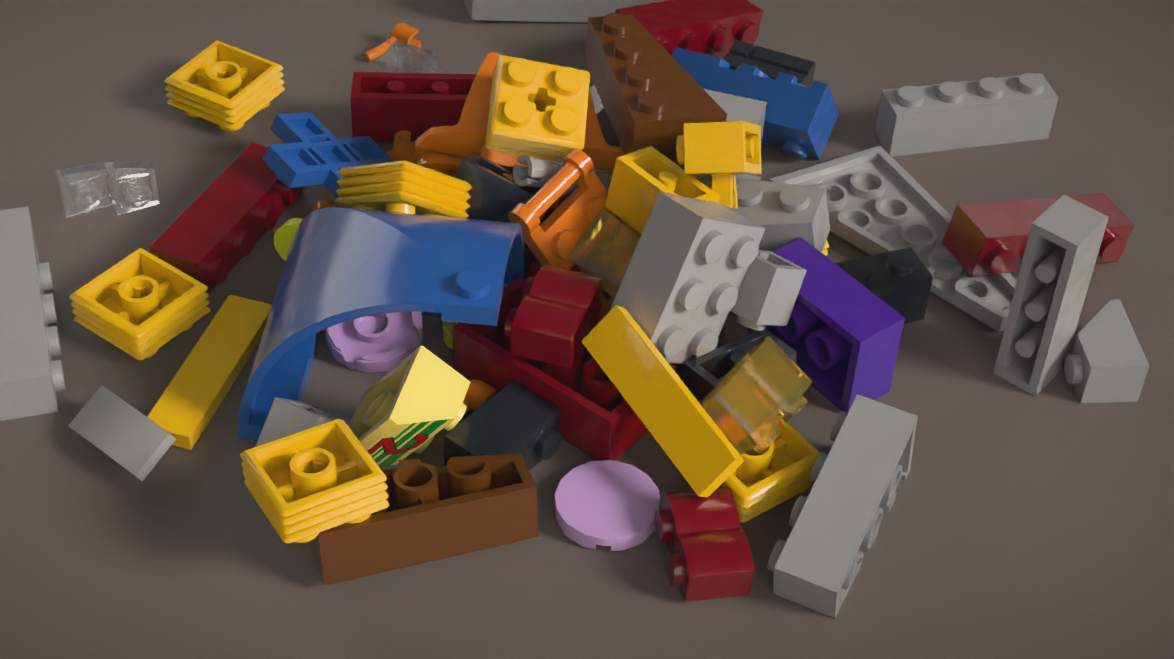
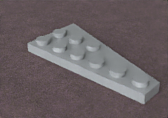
(887, 210)

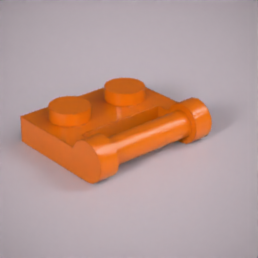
(564, 227)

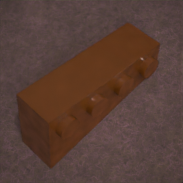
(643, 86)
(434, 516)

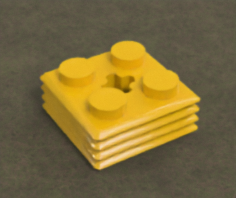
(224, 85)
(522, 87)
(402, 189)
(140, 304)
(773, 474)
(314, 481)

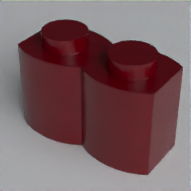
(554, 315)
(705, 545)

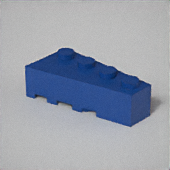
(795, 115)

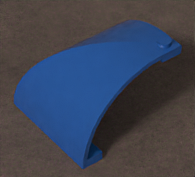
(368, 265)

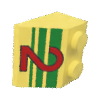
(409, 407)

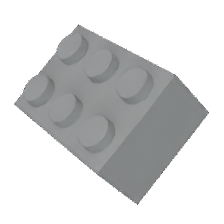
(687, 273)

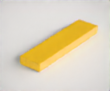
(210, 370)
(662, 402)

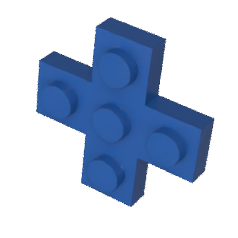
(314, 154)

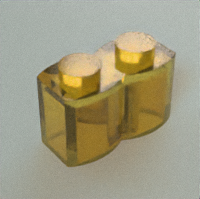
(757, 396)

